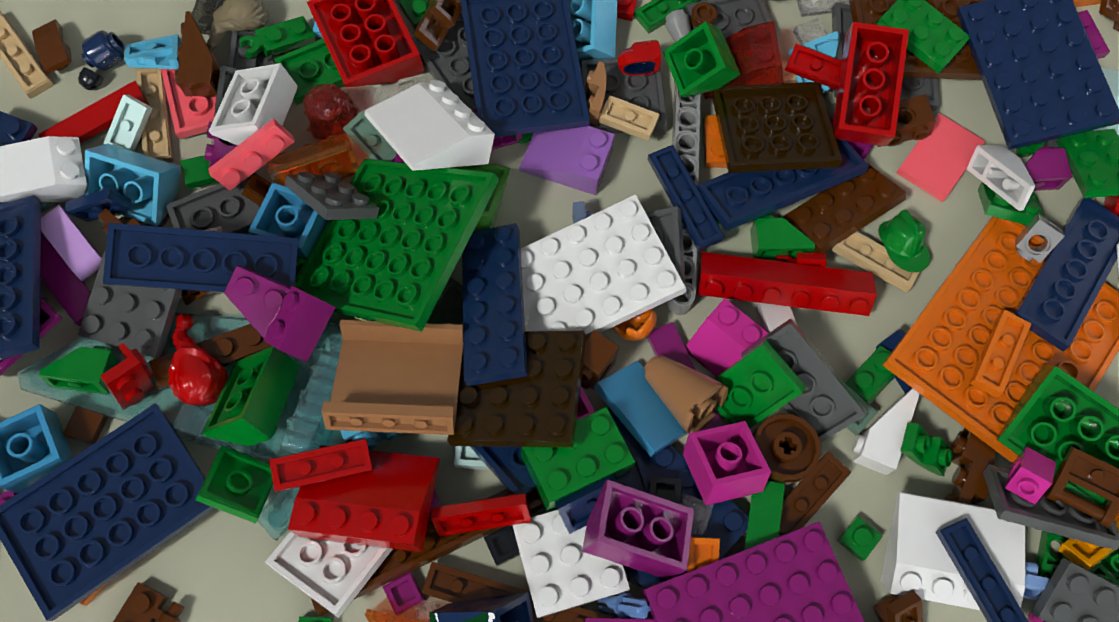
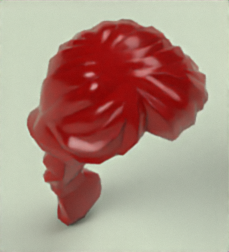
(193, 372)

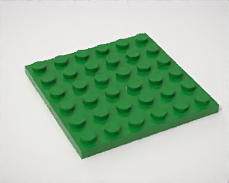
(403, 259)

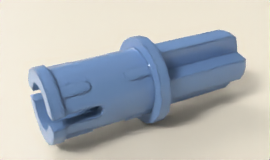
(625, 606)

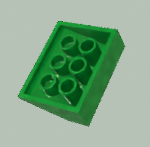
(1062, 414)

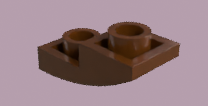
(51, 48)

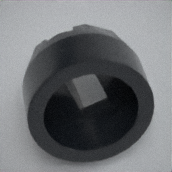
(89, 79)

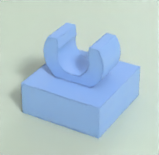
(1033, 583)

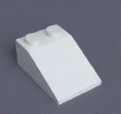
(43, 168)

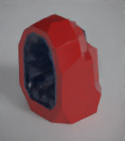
(640, 58)

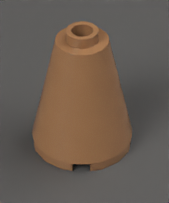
(685, 392)

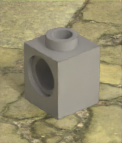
(1038, 226)

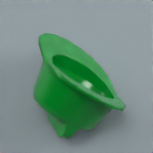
(905, 242)

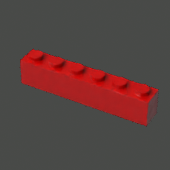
(786, 284)

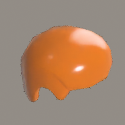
(637, 327)

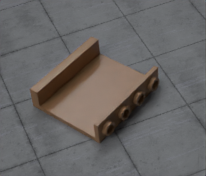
(396, 379)

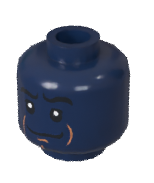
(103, 50)

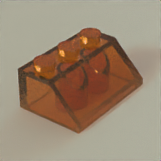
(328, 155)

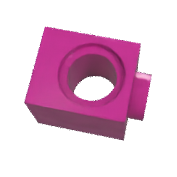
(1030, 475)

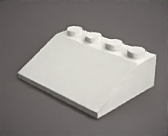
(432, 128)
(921, 563)

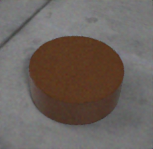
(703, 12)

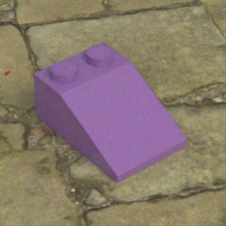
(570, 157)

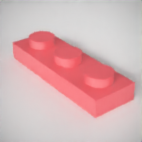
(251, 154)

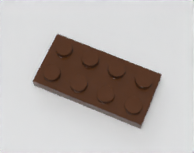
(845, 208)

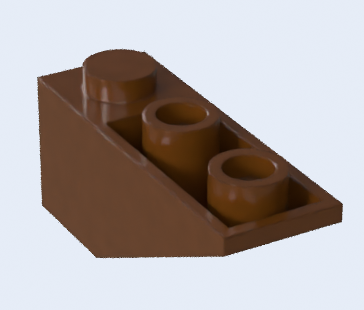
(197, 68)

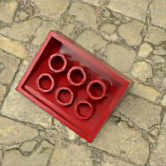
(367, 40)
(371, 508)

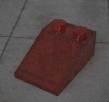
(755, 55)

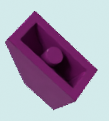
(1049, 168)

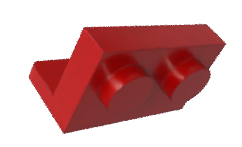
(129, 379)

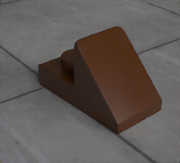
(900, 608)

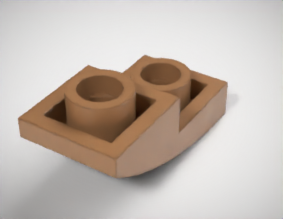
(597, 88)

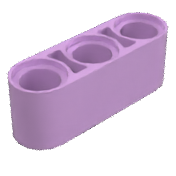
(70, 242)

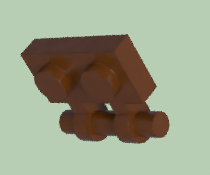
(146, 606)

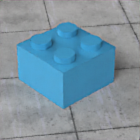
(288, 216)
(31, 447)

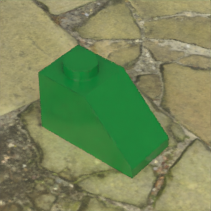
(777, 237)
(81, 370)

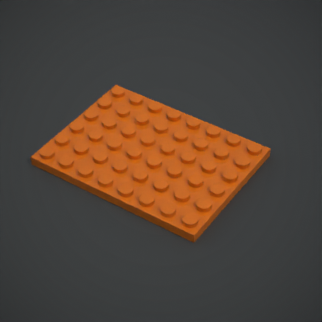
(954, 326)

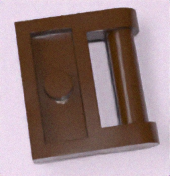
(1092, 475)

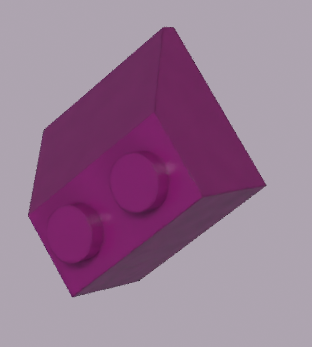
(299, 324)

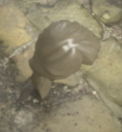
(236, 16)

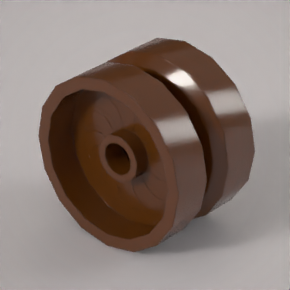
(795, 438)

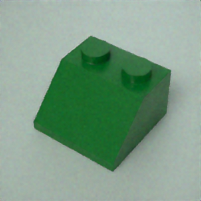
(701, 61)

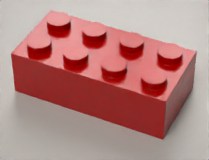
(870, 84)

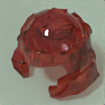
(328, 110)

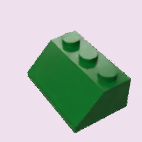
(253, 398)

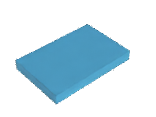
(640, 408)

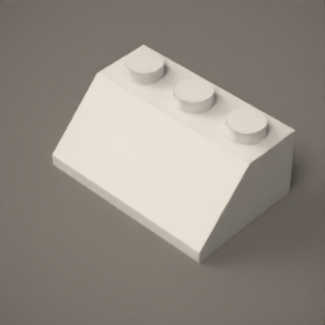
(252, 101)

